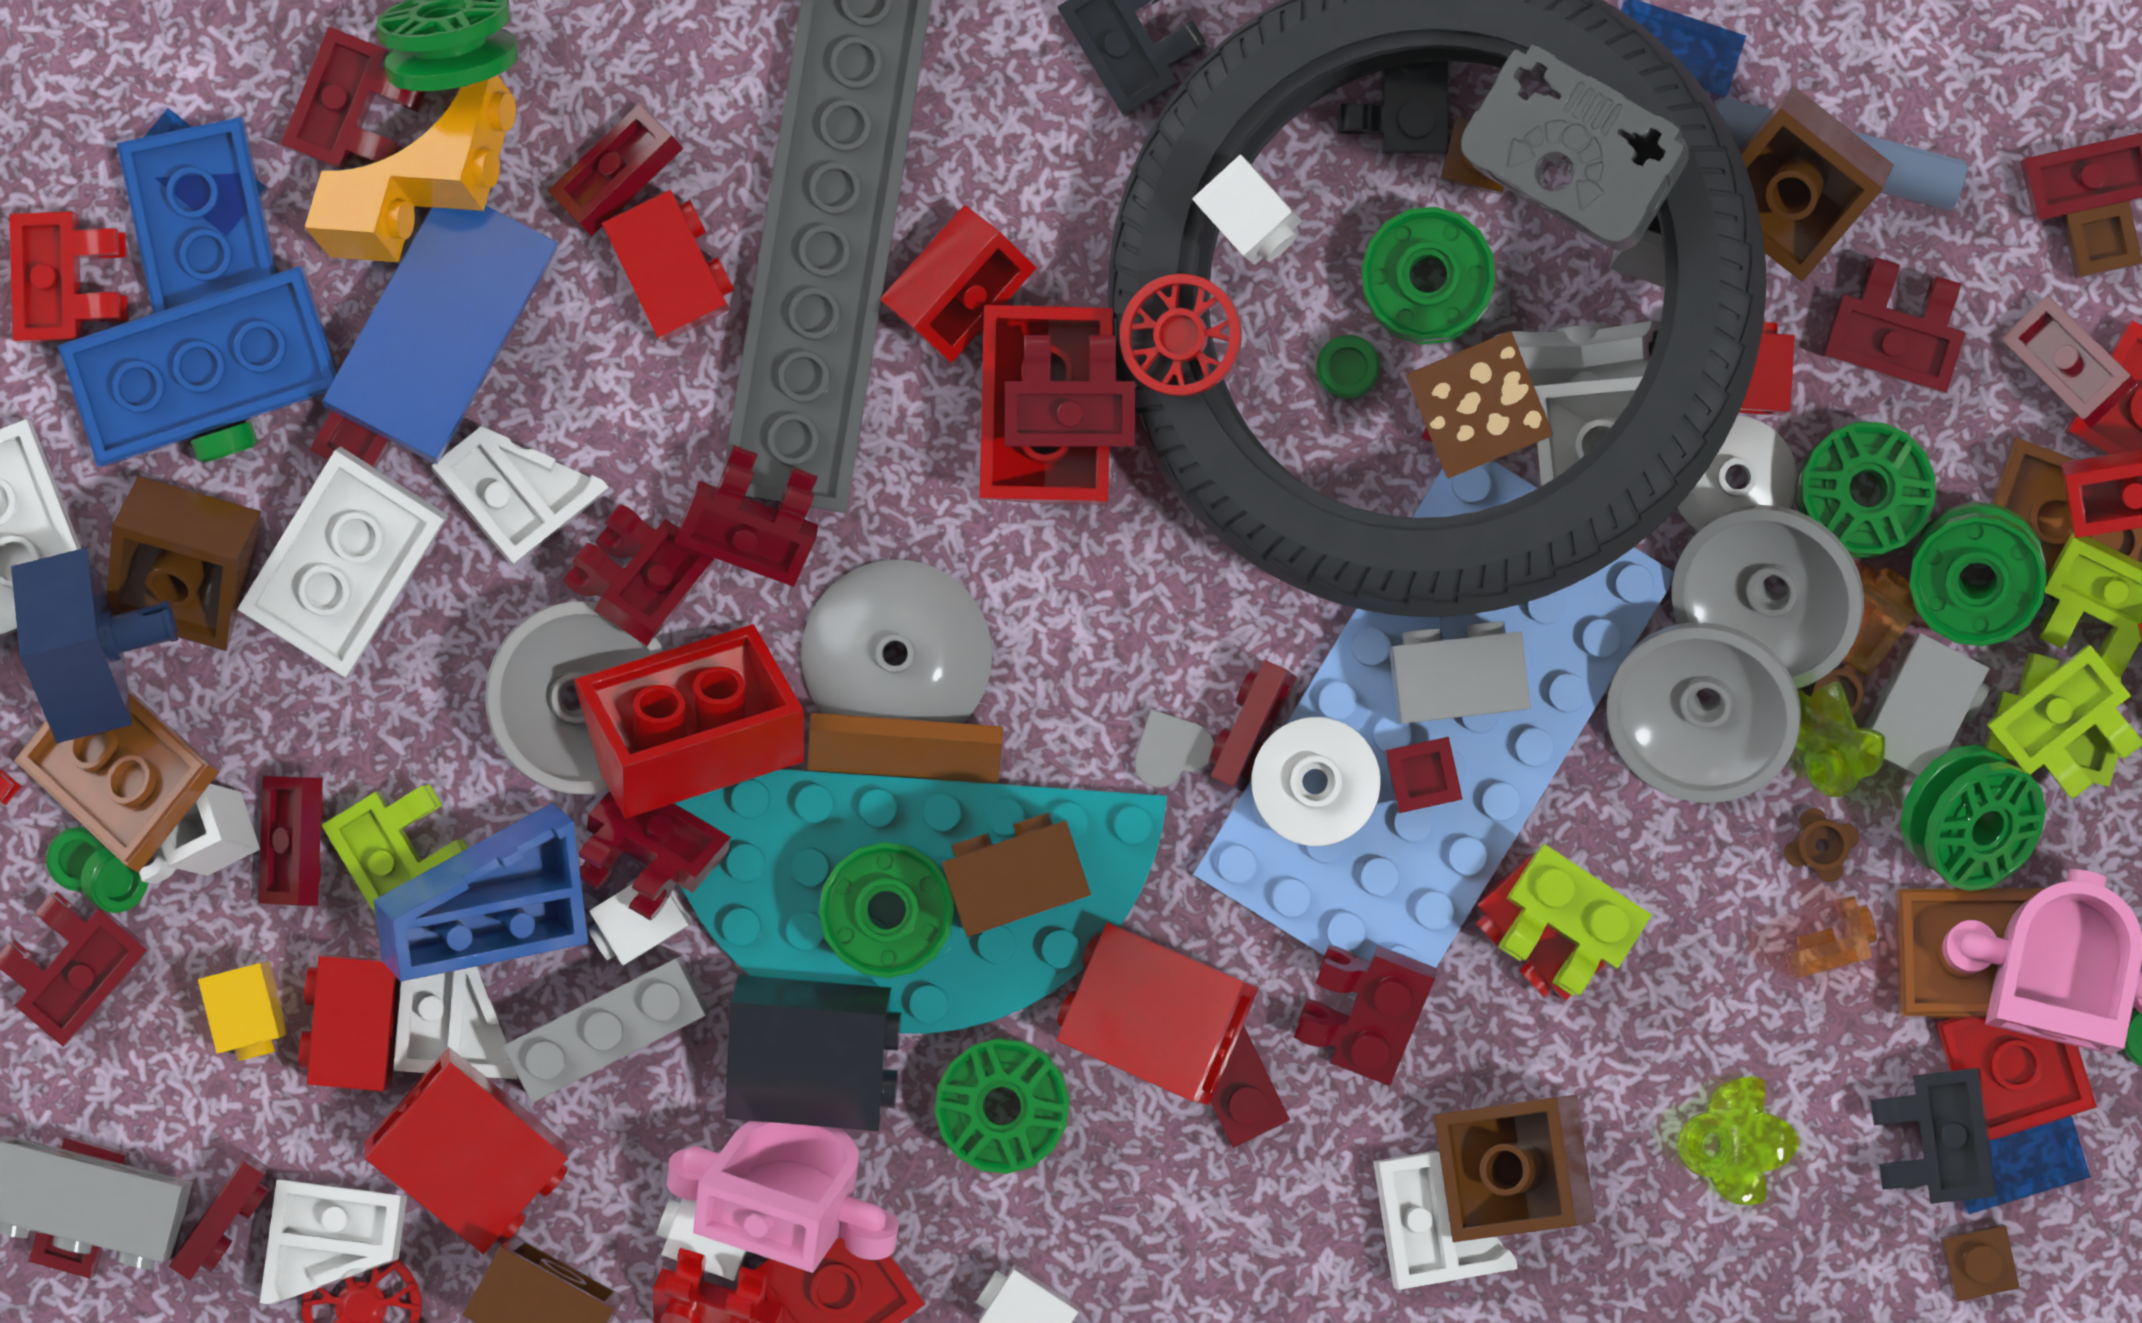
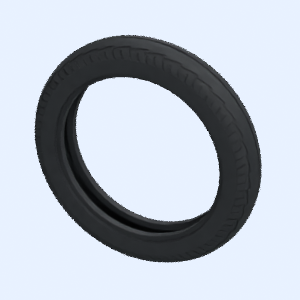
(1604, 499)

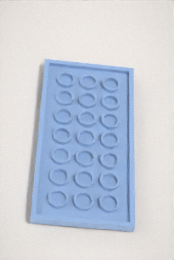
(1419, 872)

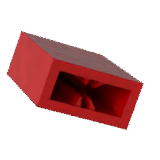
(1155, 1013)
(467, 1152)

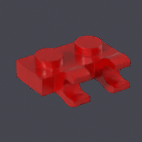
(47, 276)
(689, 1299)

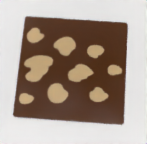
(1479, 404)

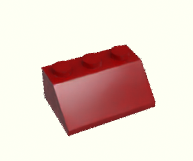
(1038, 473)
(691, 720)

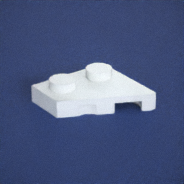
(514, 491)
(450, 1013)
(1419, 1227)
(327, 1236)

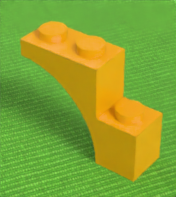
(451, 166)

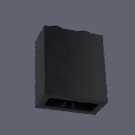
(811, 1053)

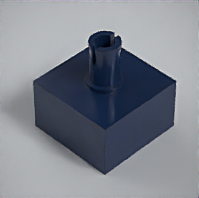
(78, 645)

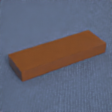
(904, 748)

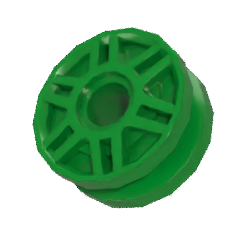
(446, 42)
(1435, 237)
(1893, 462)
(1986, 611)
(1973, 817)
(880, 949)
(992, 1144)

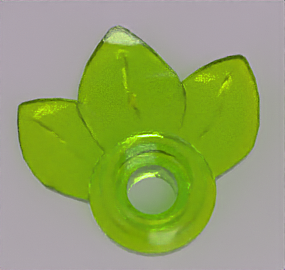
(1832, 745)
(1746, 1139)

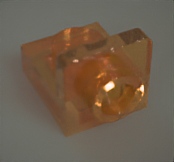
(1886, 616)
(1823, 951)

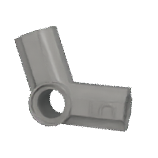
(1587, 352)

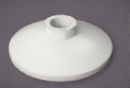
(1768, 467)
(1350, 787)

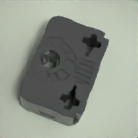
(1589, 130)

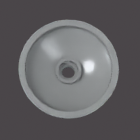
(1725, 583)
(906, 604)
(527, 686)
(1696, 745)

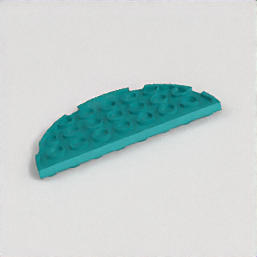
(799, 824)

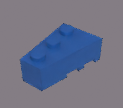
(488, 903)

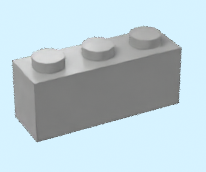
(606, 1029)
(90, 1202)

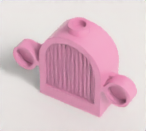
(2062, 965)
(782, 1194)

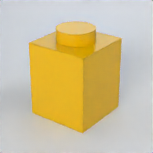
(243, 1010)

